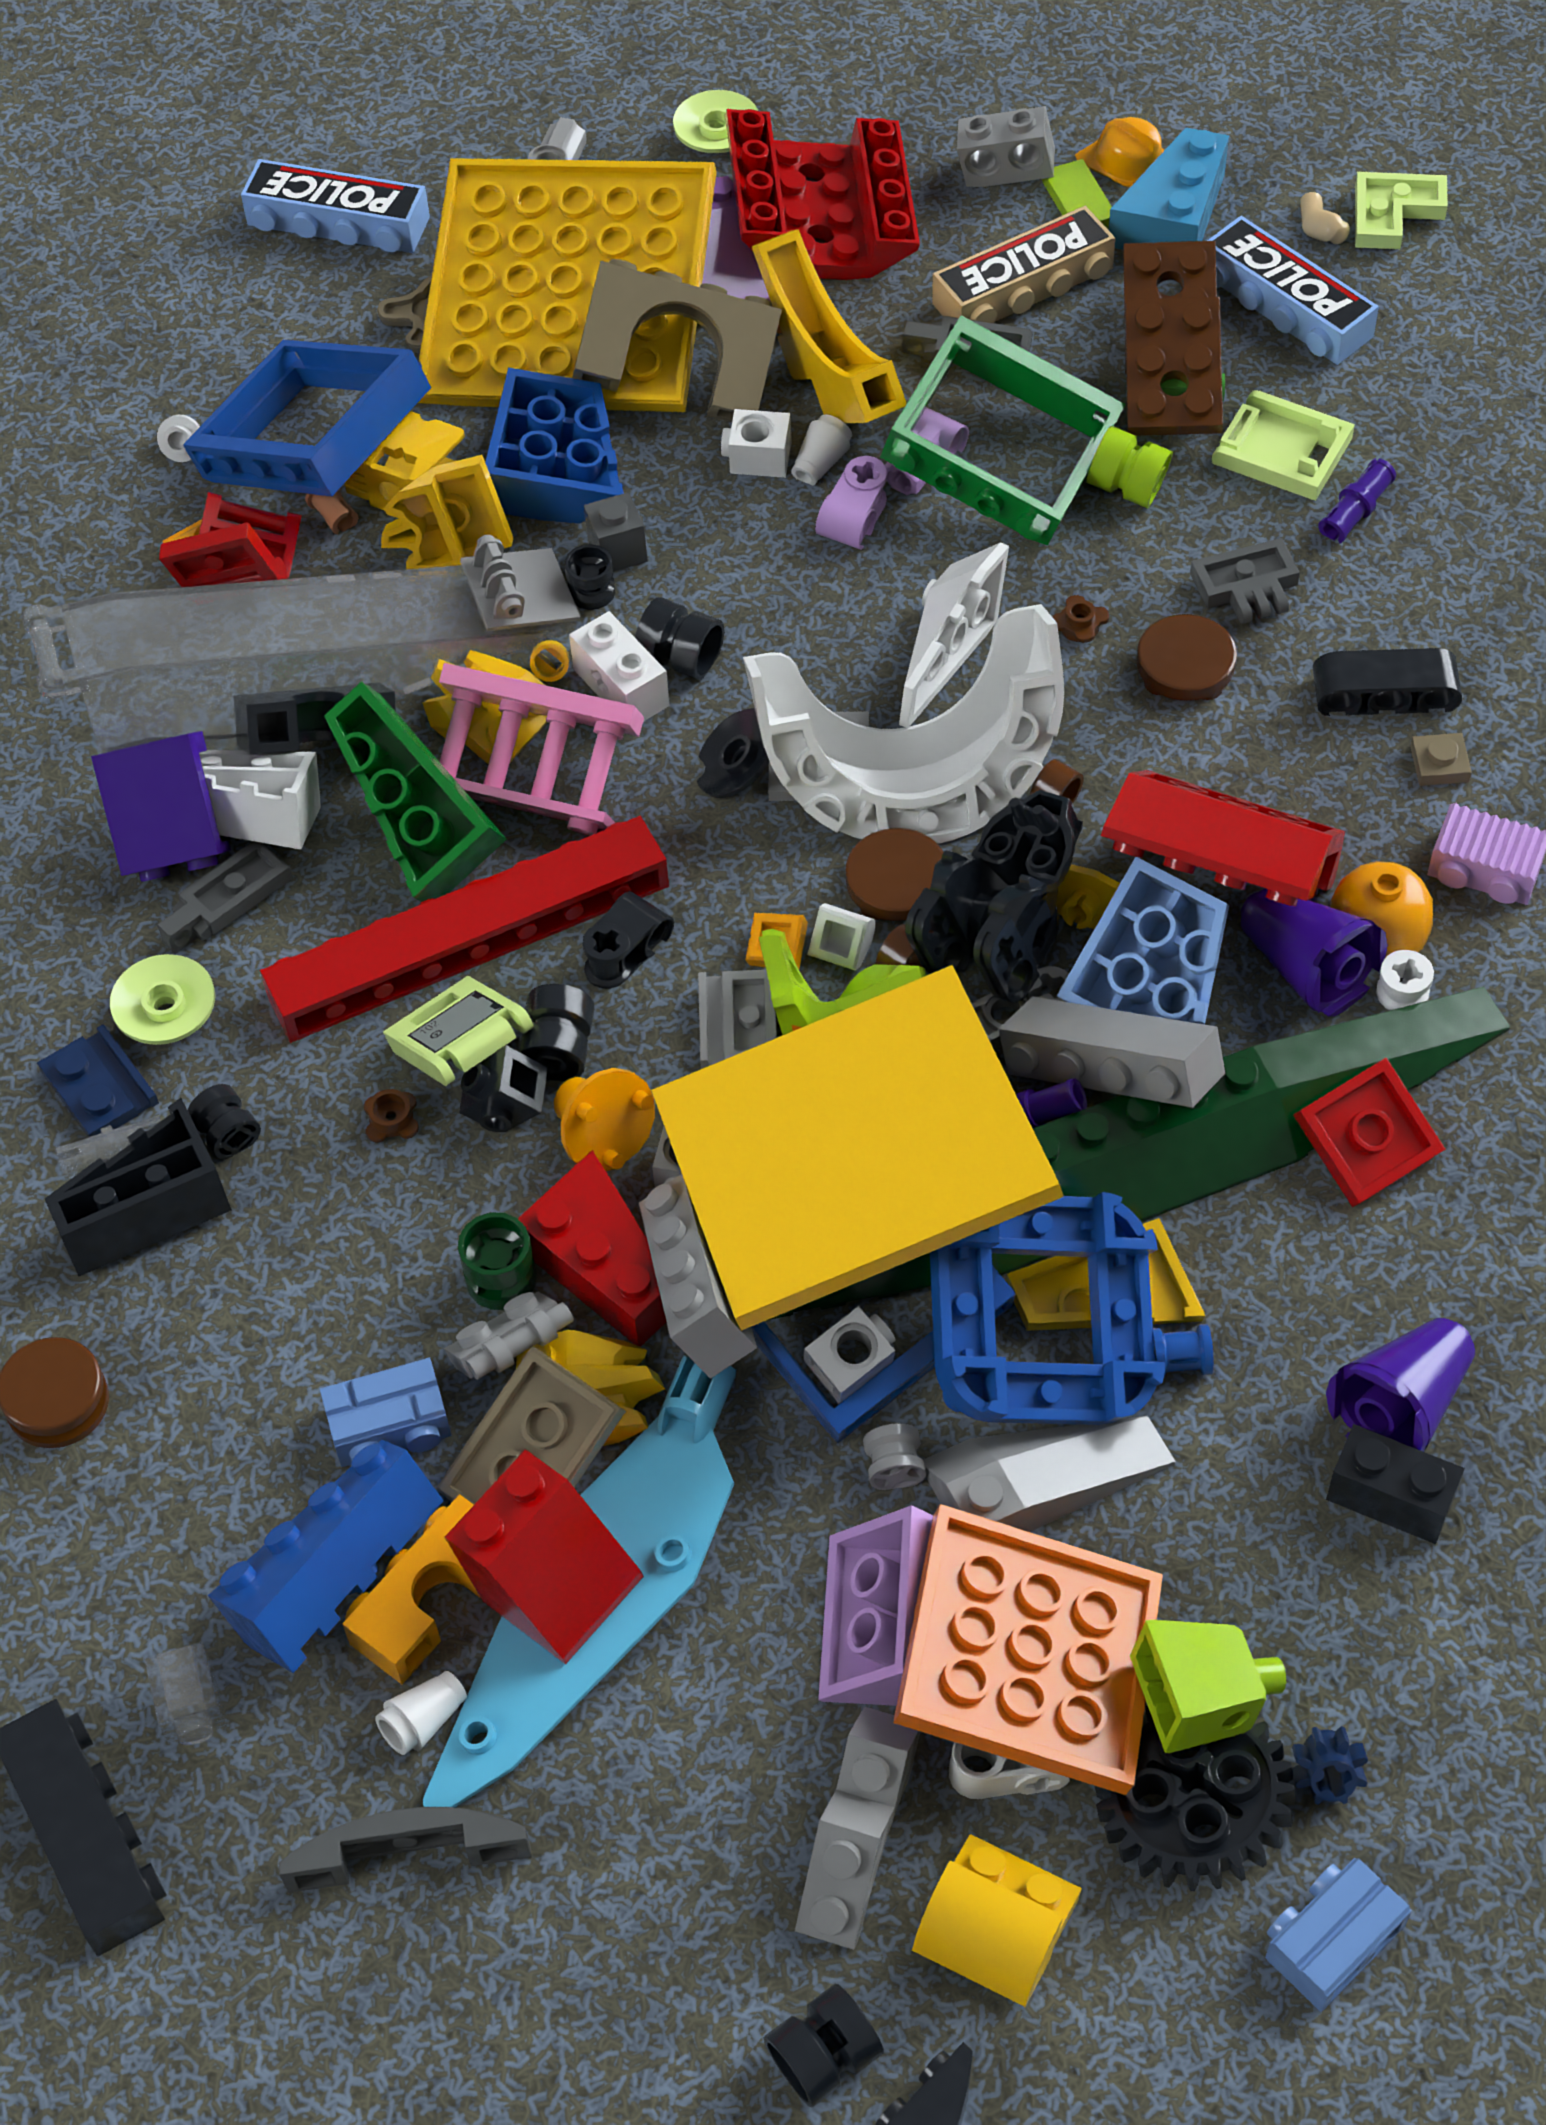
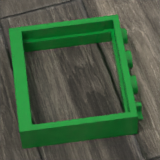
(1025, 378)

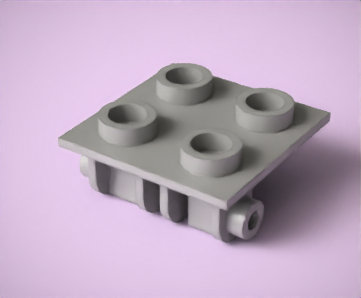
(517, 586)

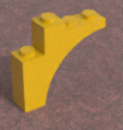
(818, 342)

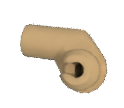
(1321, 223)

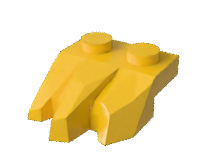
(446, 514)
(487, 717)
(610, 1369)

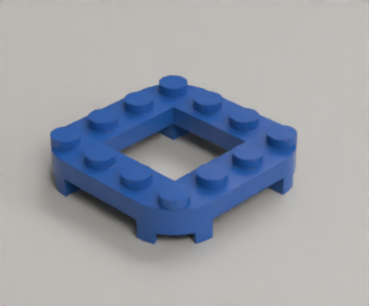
(1120, 1309)

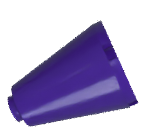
(1316, 949)
(1405, 1383)

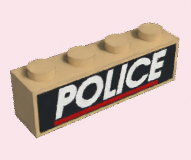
(1025, 269)

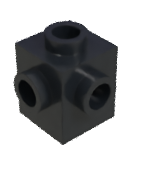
(503, 1090)

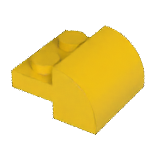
(995, 1919)

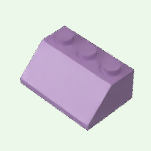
(871, 1606)

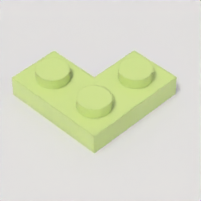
(1388, 198)

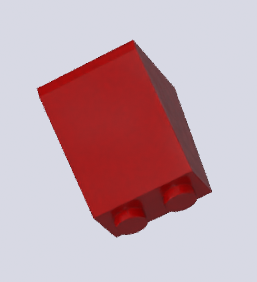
(543, 1557)

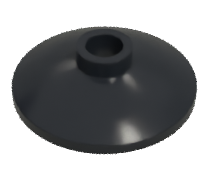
(733, 755)

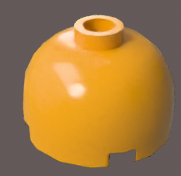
(1391, 899)

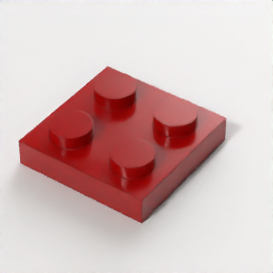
(1369, 1132)

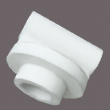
(173, 434)

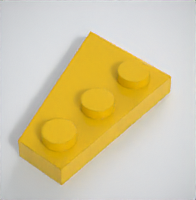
(1058, 1297)

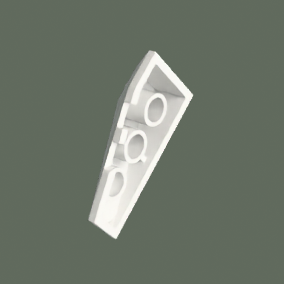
(955, 620)

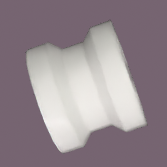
(1416, 983)

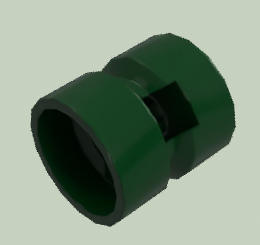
(496, 1259)

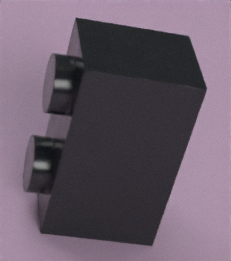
(1394, 1483)

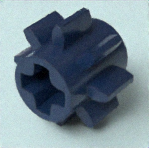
(1327, 1749)

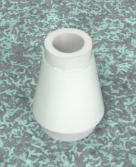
(822, 447)
(419, 1713)

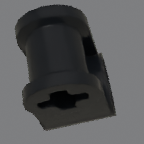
(623, 940)

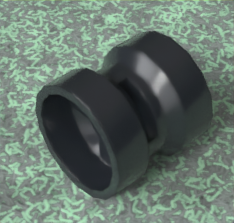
(590, 576)
(220, 1116)

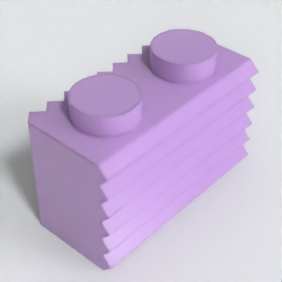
(1488, 854)

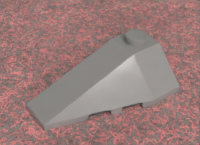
(1045, 1472)

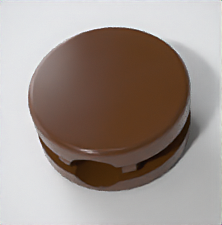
(53, 1392)

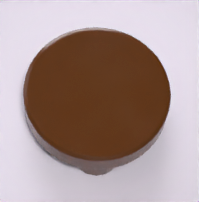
(1186, 657)
(890, 872)

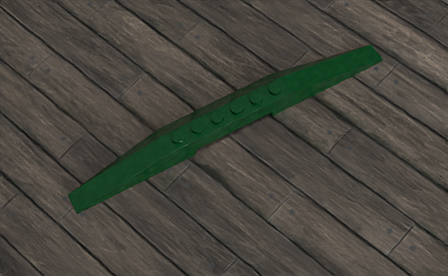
(1238, 1131)

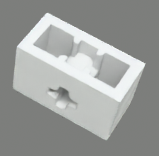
(619, 666)

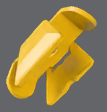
(412, 451)

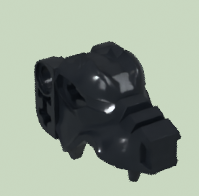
(999, 897)

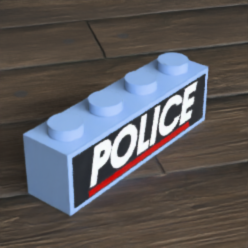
(335, 206)
(1292, 291)

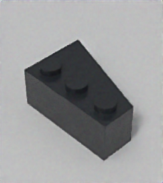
(139, 1195)

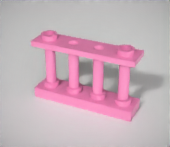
(563, 711)

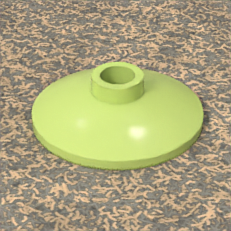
(702, 122)
(160, 982)

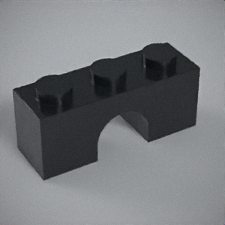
(287, 718)

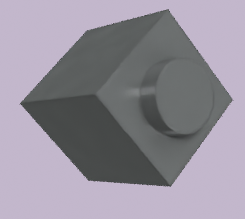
(617, 528)

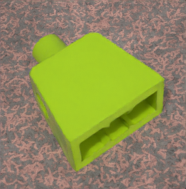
(1202, 1681)

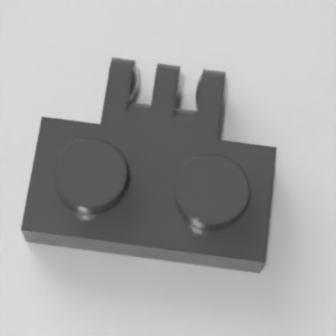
(1247, 578)

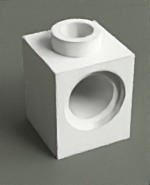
(758, 443)

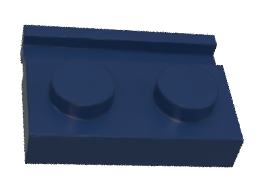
(97, 1082)

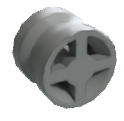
(894, 1456)

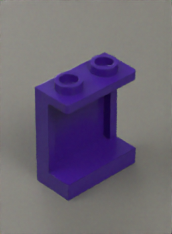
(159, 806)

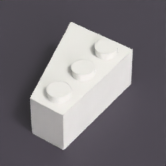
(263, 795)

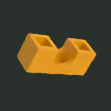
(388, 1620)

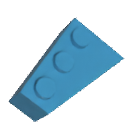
(1174, 194)

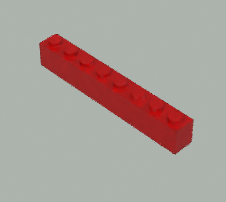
(463, 928)

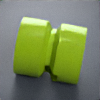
(1129, 466)

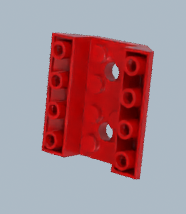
(855, 205)
(1224, 836)

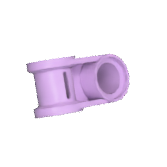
(854, 502)

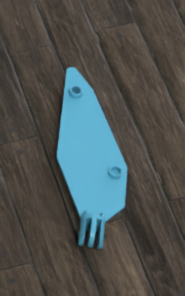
(663, 1511)

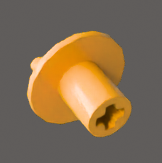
(605, 1114)

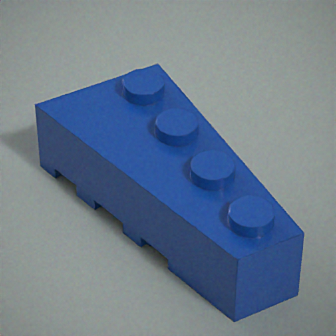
(325, 1553)

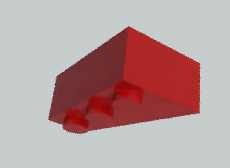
(597, 1250)

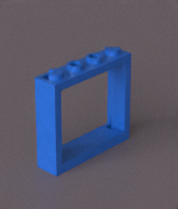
(226, 442)
(876, 1392)

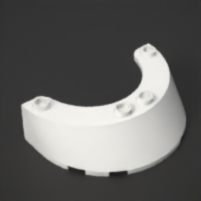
(925, 777)

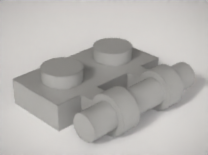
(494, 1344)

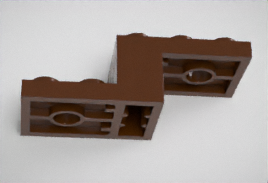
(1172, 338)

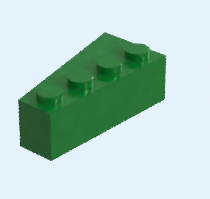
(420, 807)

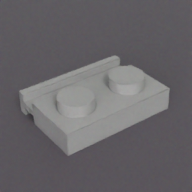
(734, 1014)

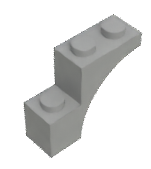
(856, 1828)

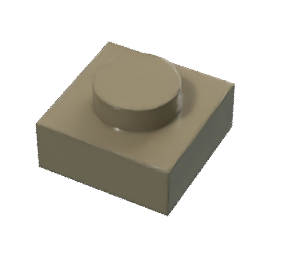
(1440, 759)

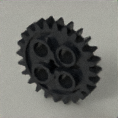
(1163, 1832)

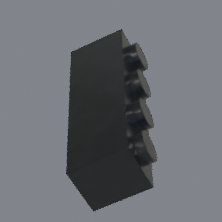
(78, 1828)

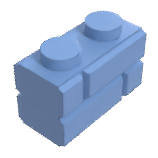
(388, 1405)
(1336, 1931)

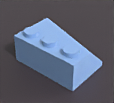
(1151, 949)

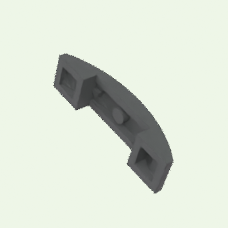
(325, 1858)

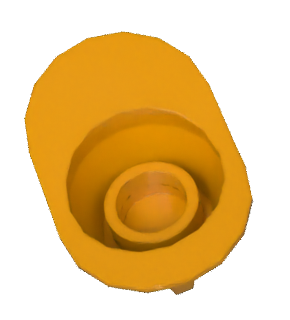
(1123, 150)

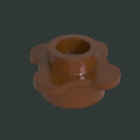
(1083, 628)
(390, 1102)

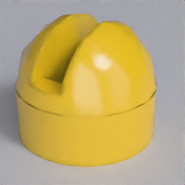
(542, 666)

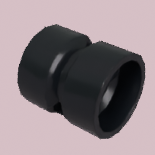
(686, 640)
(560, 1029)
(804, 2056)

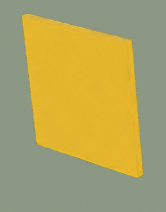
(523, 262)
(852, 1147)

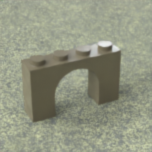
(739, 328)

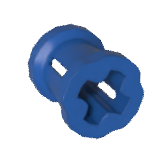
(1185, 1350)

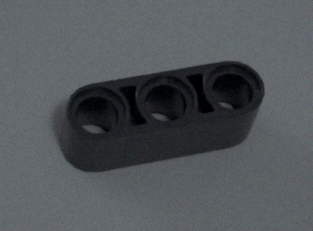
(1387, 680)

